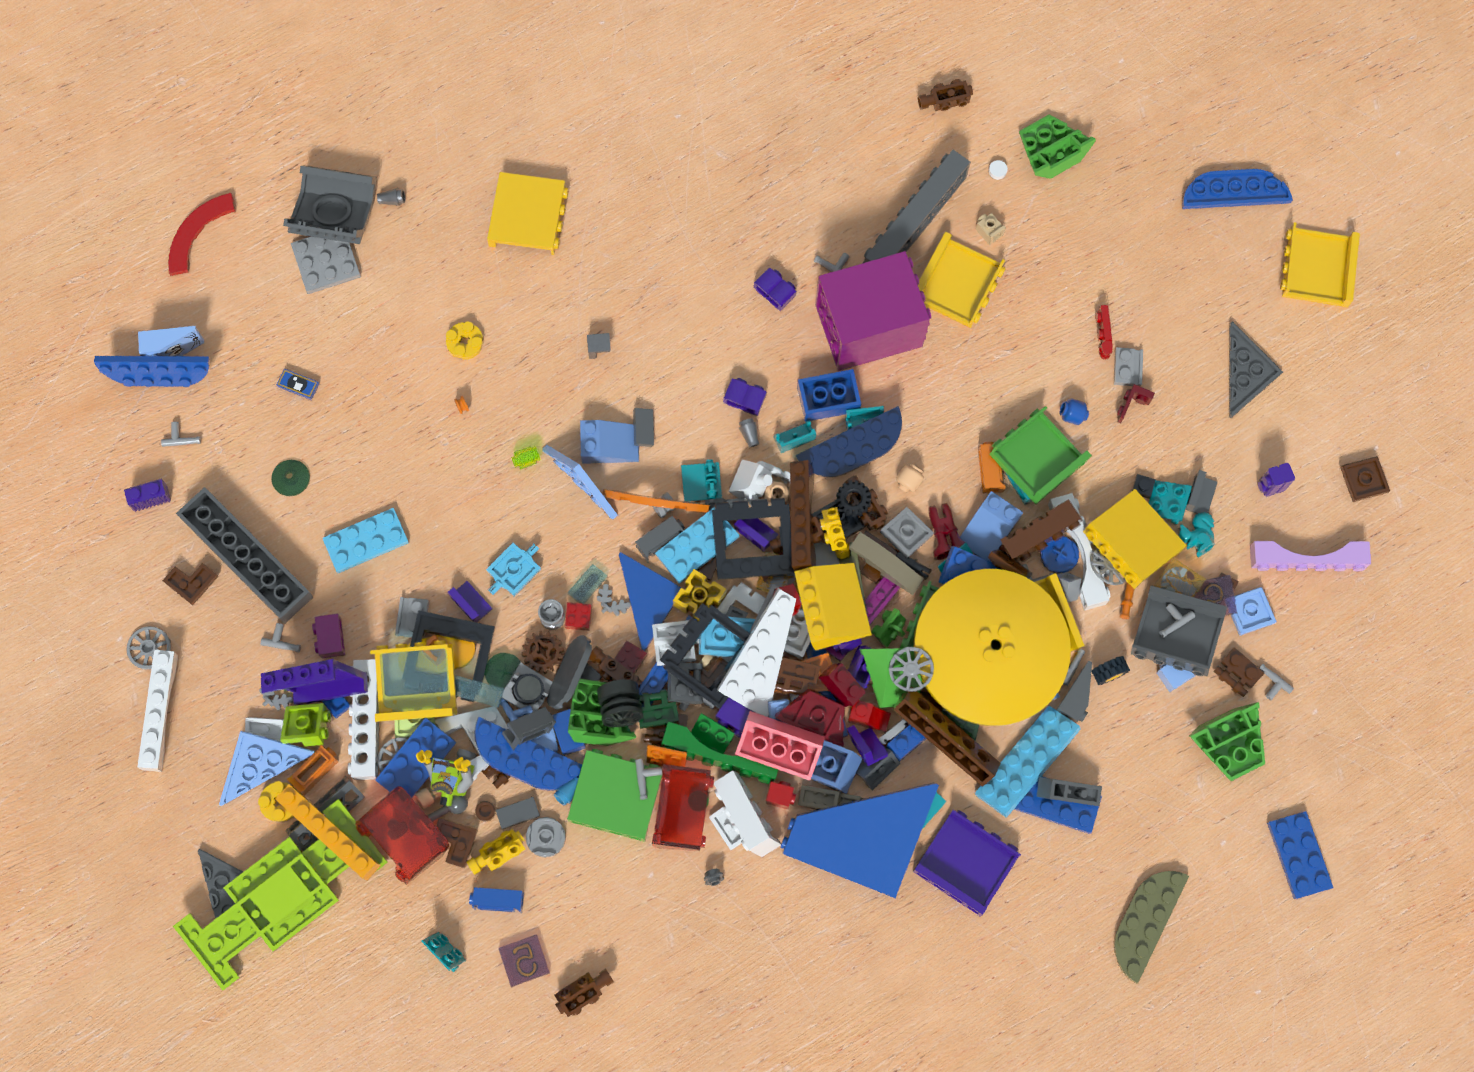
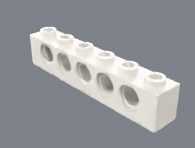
(368, 769)

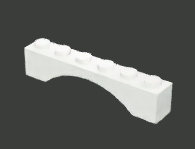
(1092, 590)
(153, 733)

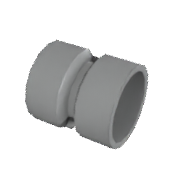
(551, 614)

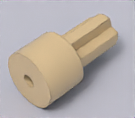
(426, 797)

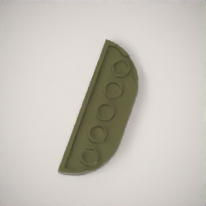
(1146, 920)

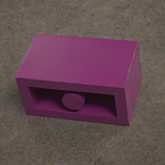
(329, 636)

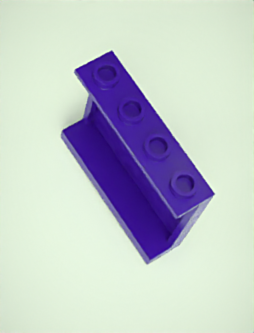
(316, 681)
(967, 862)

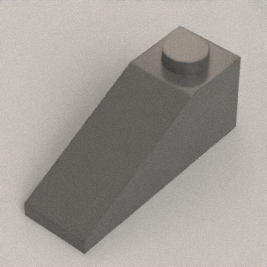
(1077, 698)
(1069, 791)

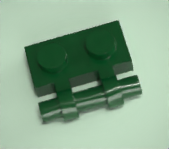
(657, 714)

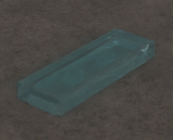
(478, 691)

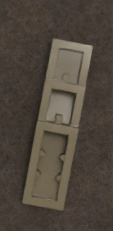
(886, 563)
(822, 798)

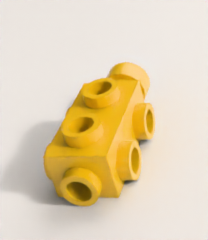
(835, 534)
(501, 851)

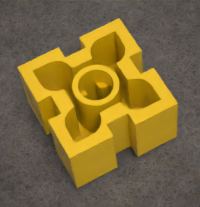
(696, 586)

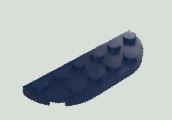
(855, 446)

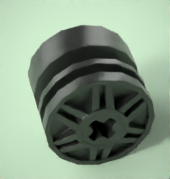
(620, 703)

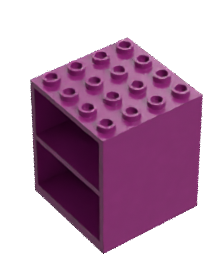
(872, 310)

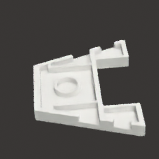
(467, 722)

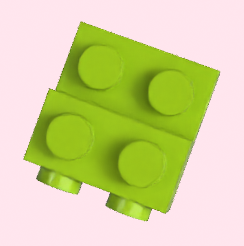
(305, 724)

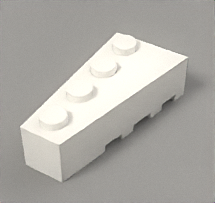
(745, 814)

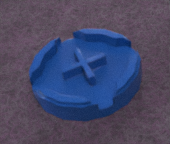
(1060, 555)

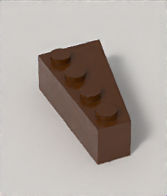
(1042, 531)

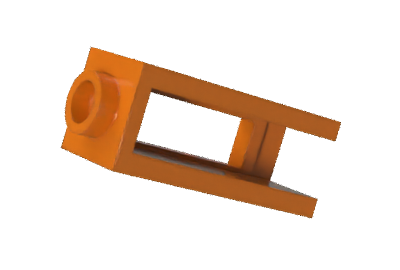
(989, 470)
(330, 762)

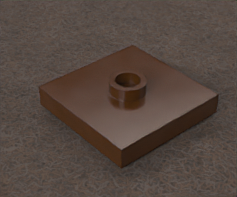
(1365, 479)

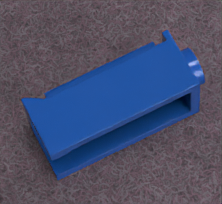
(496, 899)

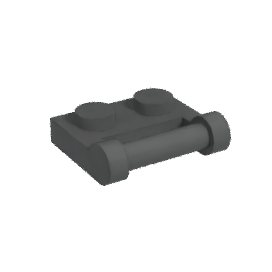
(679, 691)

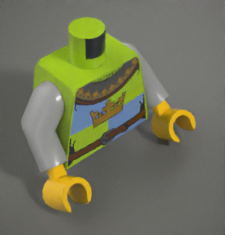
(447, 776)

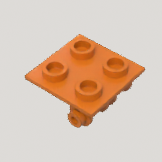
(659, 756)

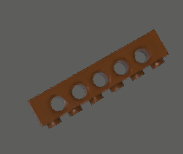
(947, 736)

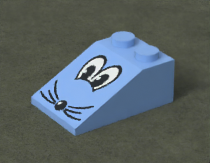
(169, 341)

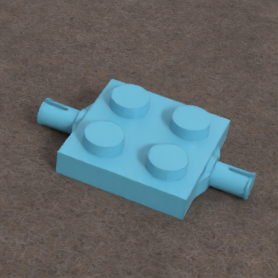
(513, 569)

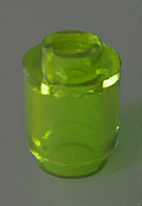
(525, 457)

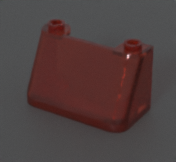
(682, 808)
(404, 834)

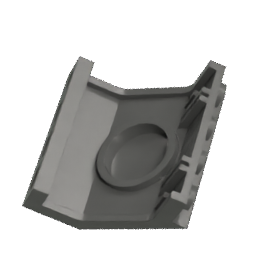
(332, 204)

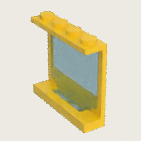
(415, 681)

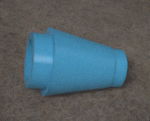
(566, 792)

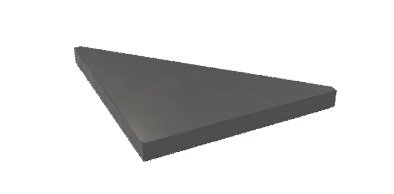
(1248, 370)
(218, 875)

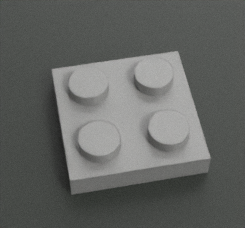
(906, 532)

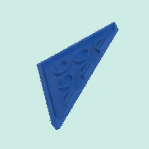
(649, 597)

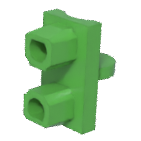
(891, 628)

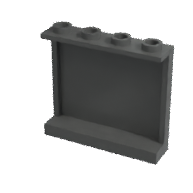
(1187, 647)

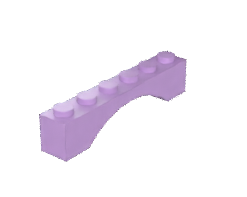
(1271, 555)

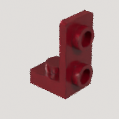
(1137, 393)

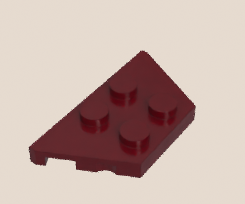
(816, 714)

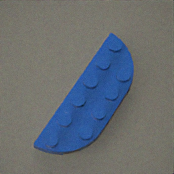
(1235, 188)
(154, 370)
(528, 761)

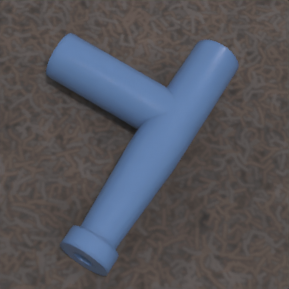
(513, 715)

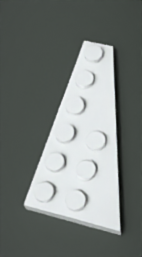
(757, 665)

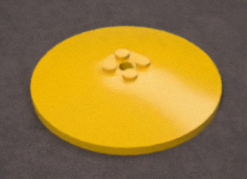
(988, 683)

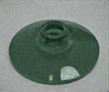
(293, 485)

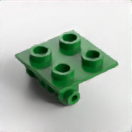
(712, 734)

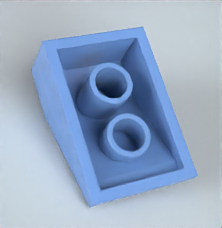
(607, 442)
(989, 525)
(836, 767)

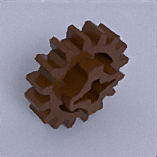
(536, 656)

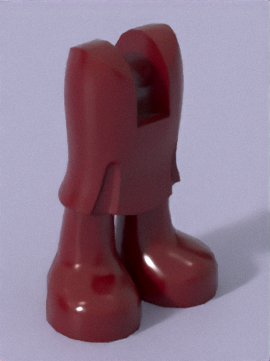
(943, 528)

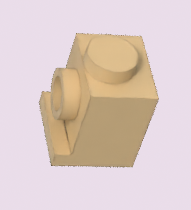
(993, 233)

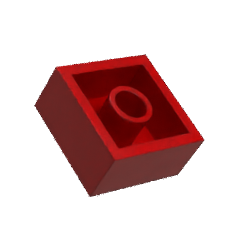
(578, 616)

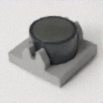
(527, 688)

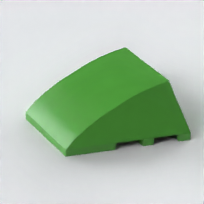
(1054, 146)
(878, 667)
(586, 719)
(1233, 741)

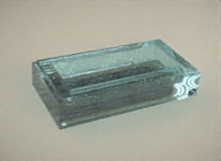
(587, 584)

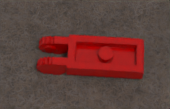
(1104, 333)

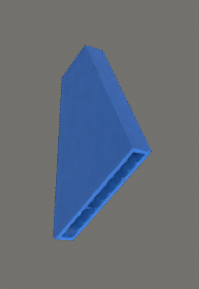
(864, 838)

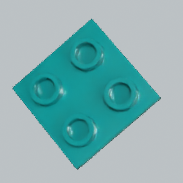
(701, 481)
(1170, 500)
(440, 947)

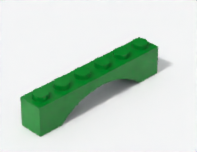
(681, 739)

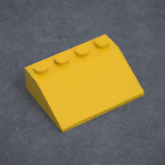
(832, 604)

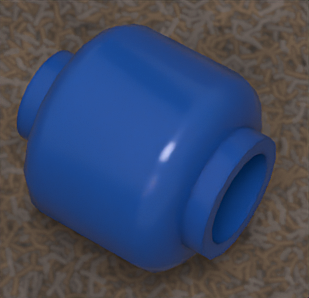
(1074, 411)

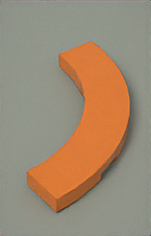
(654, 501)

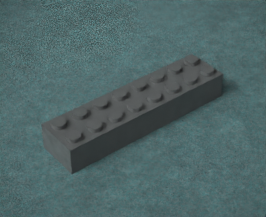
(921, 207)
(244, 555)

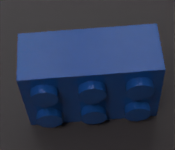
(828, 395)

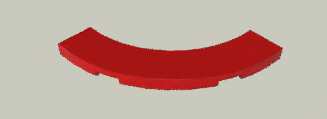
(192, 227)

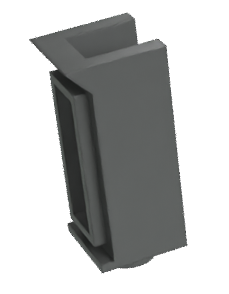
(659, 537)
(529, 727)

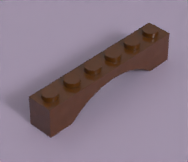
(801, 521)

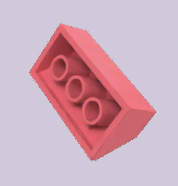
(780, 745)

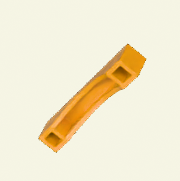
(327, 832)

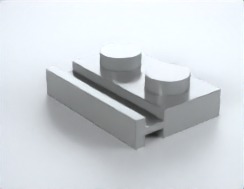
(1128, 367)
(407, 615)

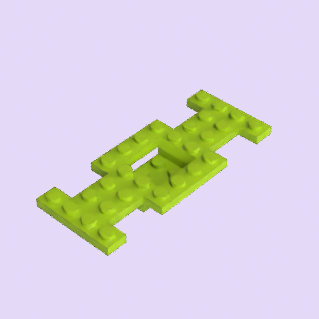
(273, 899)

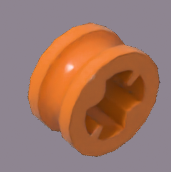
(461, 404)

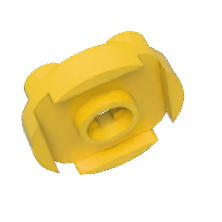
(466, 330)
(267, 803)

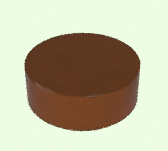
(485, 811)

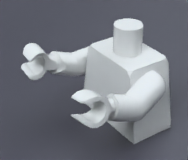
(754, 478)

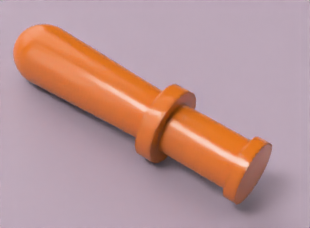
(1127, 603)

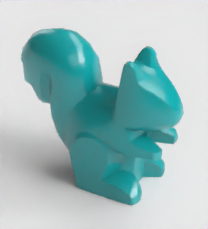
(1202, 536)

